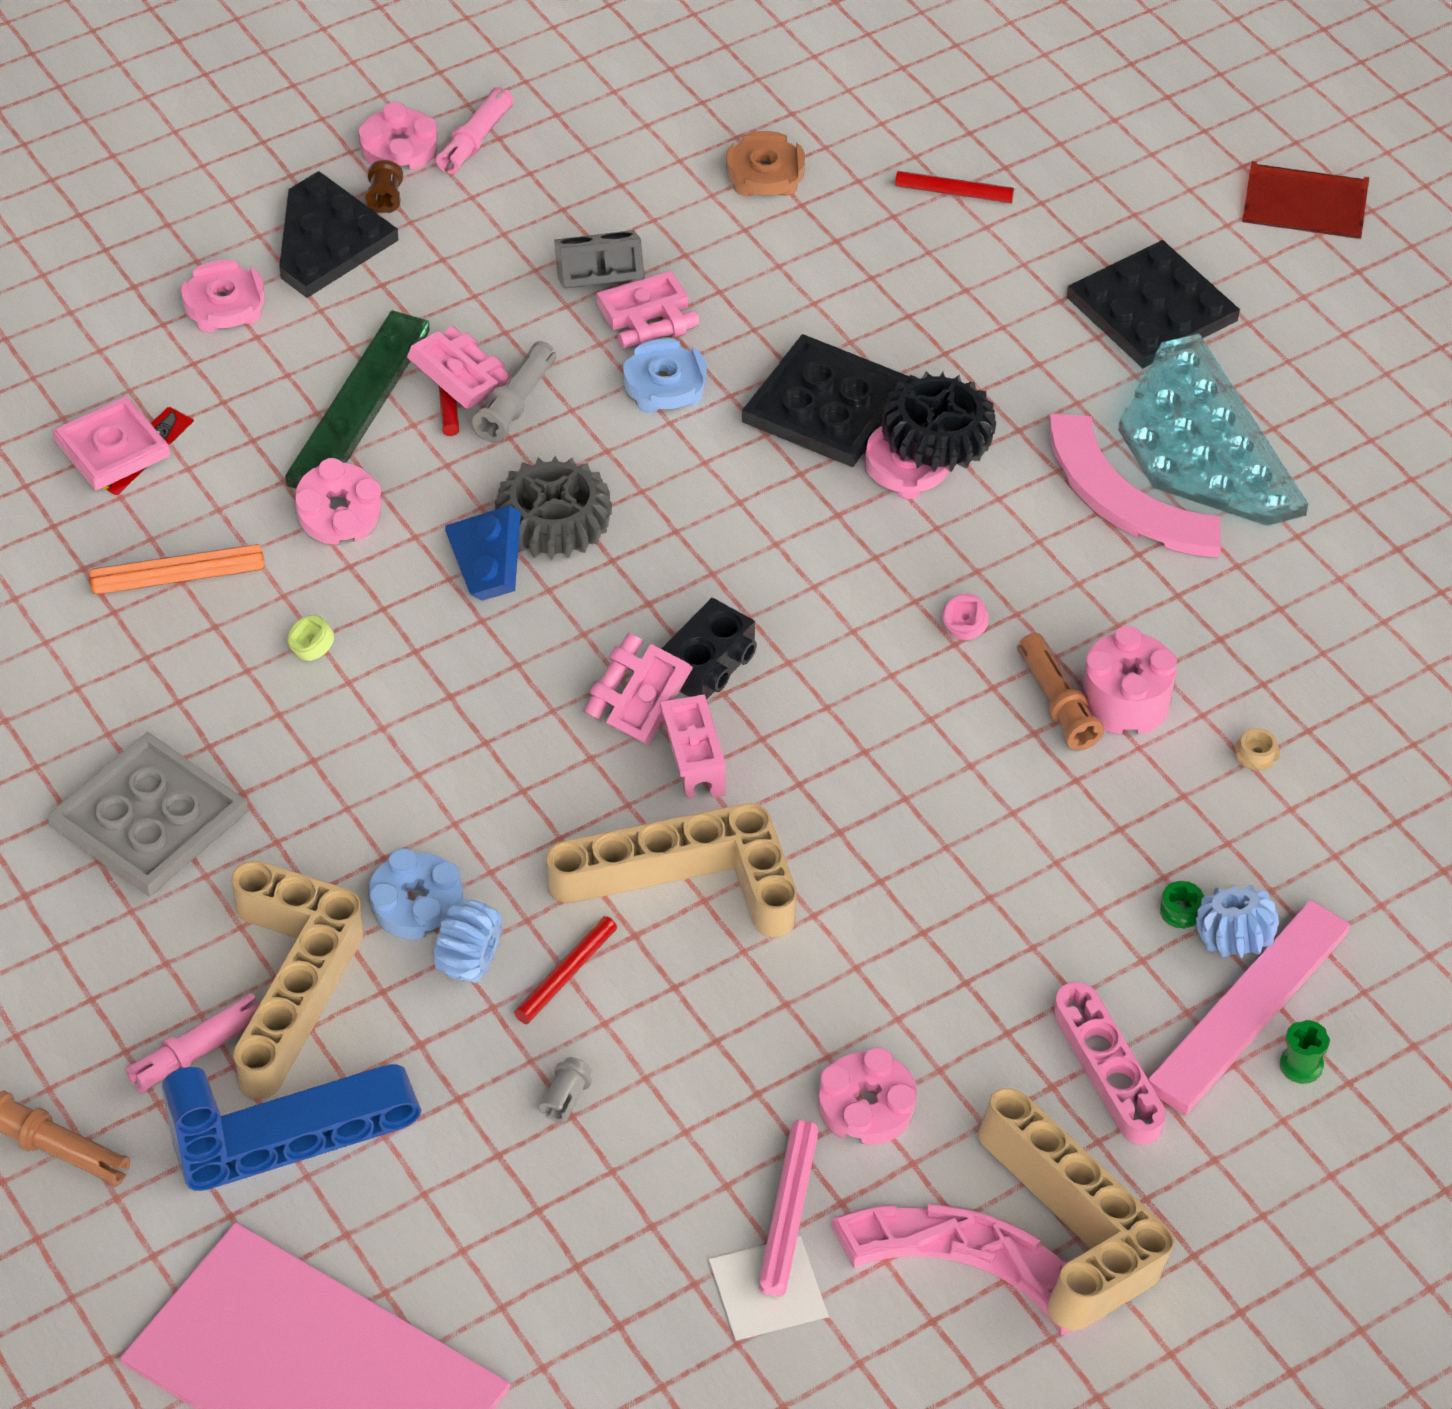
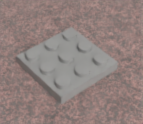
(148, 813)

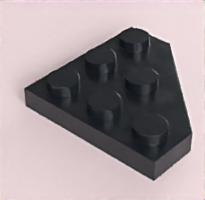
(328, 234)

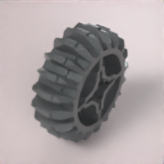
(552, 495)

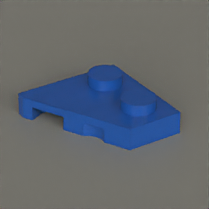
(487, 551)

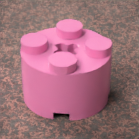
(1129, 681)

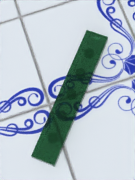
(361, 395)

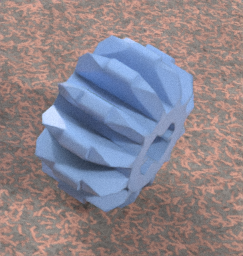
(1237, 921)
(467, 940)

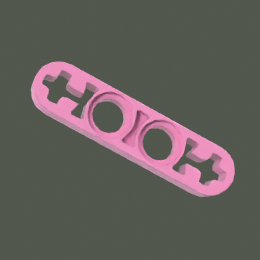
(1105, 1063)

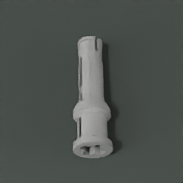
(507, 401)

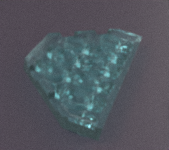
(1203, 441)

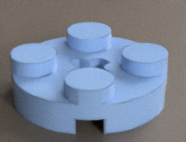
(656, 392)
(409, 872)

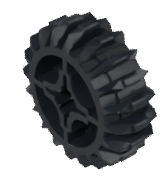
(938, 421)

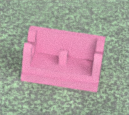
(694, 744)

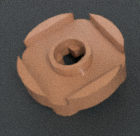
(779, 177)

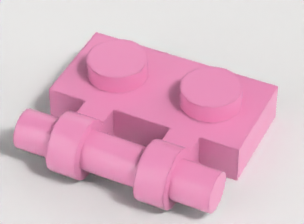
(645, 300)
(459, 366)
(654, 680)

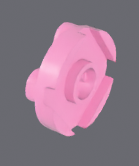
(414, 131)
(211, 311)
(896, 475)
(344, 481)
(871, 1072)

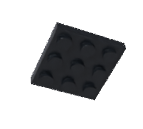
(1151, 301)
(823, 400)

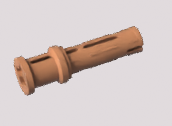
(1067, 704)
(36, 1131)

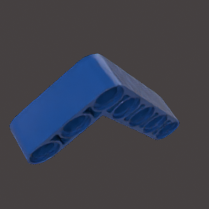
(283, 1130)

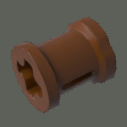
(387, 191)

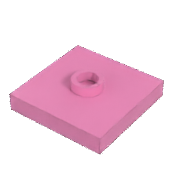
(111, 443)

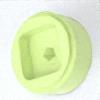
(310, 637)

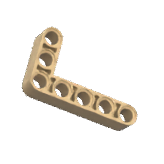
(680, 849)
(327, 934)
(1123, 1235)

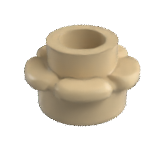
(1257, 749)

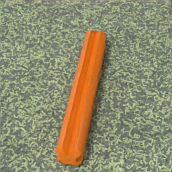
(176, 569)

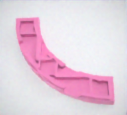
(1119, 501)
(956, 1236)

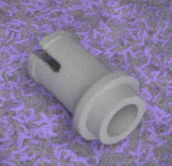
(570, 1080)

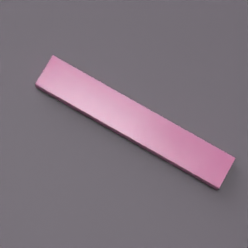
(1248, 1007)

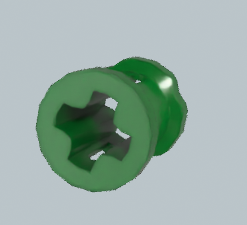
(1303, 1057)

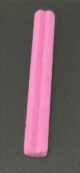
(788, 1208)

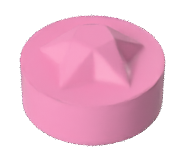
(965, 616)

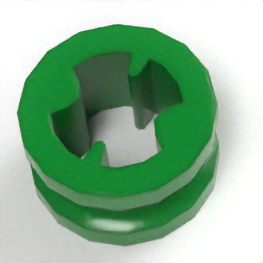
(1172, 911)

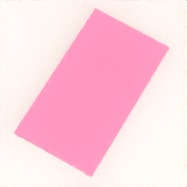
(284, 1336)

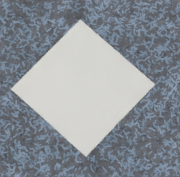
(752, 1311)

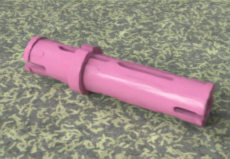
(468, 138)
(192, 1045)

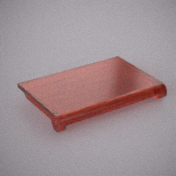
(1305, 201)

